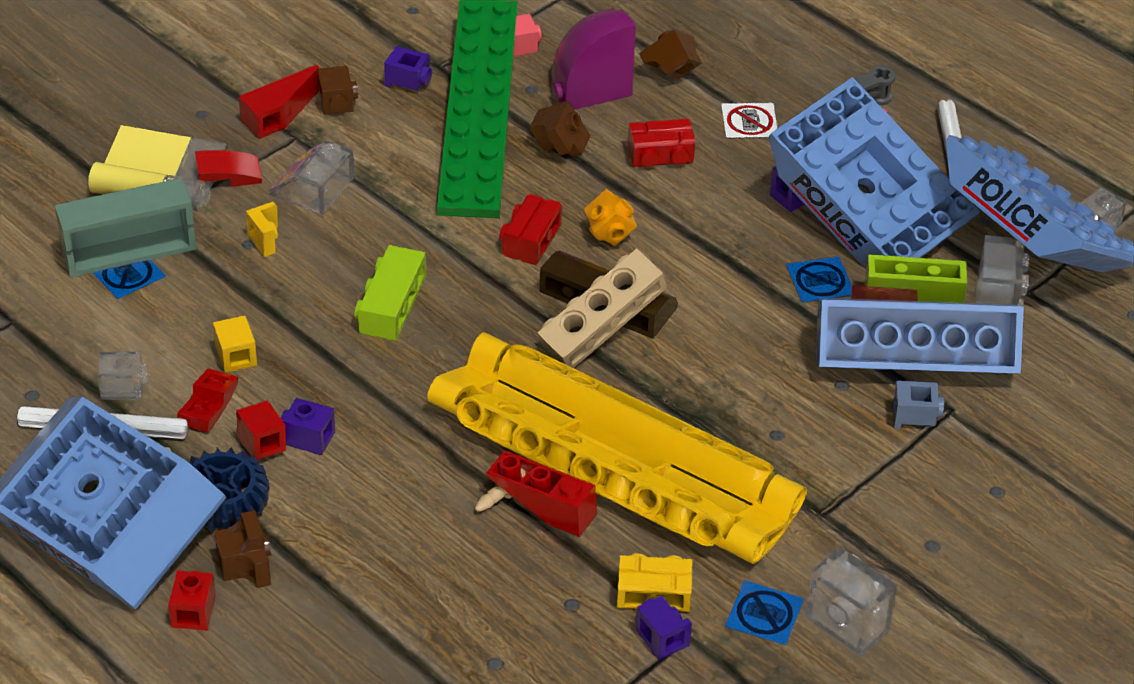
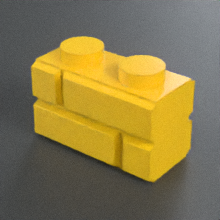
(654, 576)

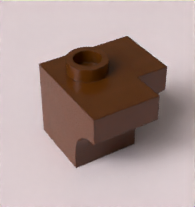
(673, 52)
(560, 129)
(244, 551)

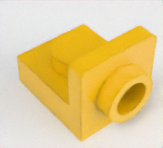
(262, 227)

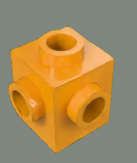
(610, 218)

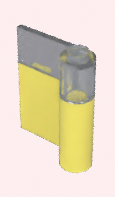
(152, 157)

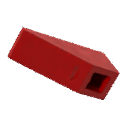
(278, 103)
(548, 493)

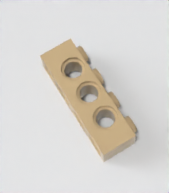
(598, 326)

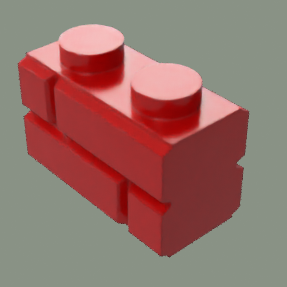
(661, 142)
(531, 229)

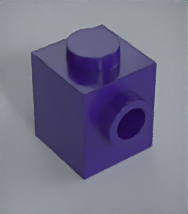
(309, 426)

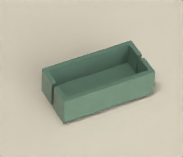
(126, 227)

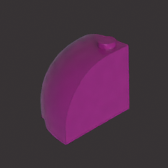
(595, 60)

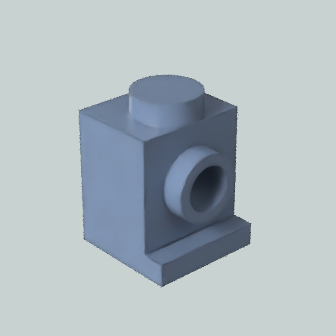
(916, 404)

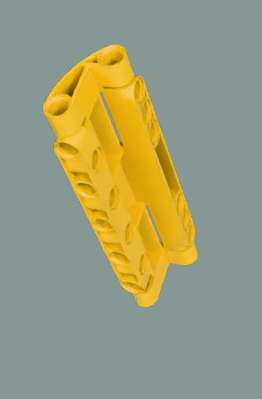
(620, 447)

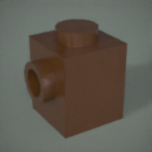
(336, 90)

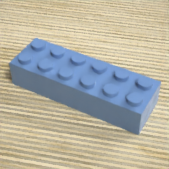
(919, 335)

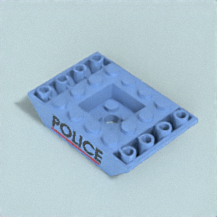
(854, 142)
(1033, 208)
(133, 521)

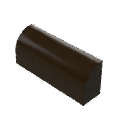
(569, 277)

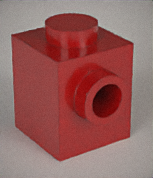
(261, 430)
(192, 600)

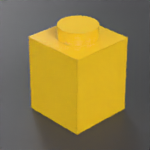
(235, 344)

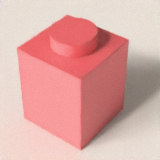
(526, 35)

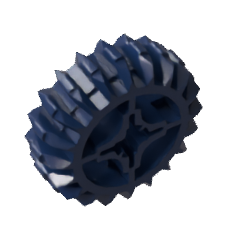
(231, 475)

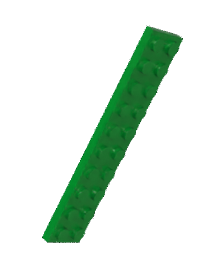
(478, 110)

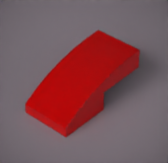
(224, 164)
(209, 399)

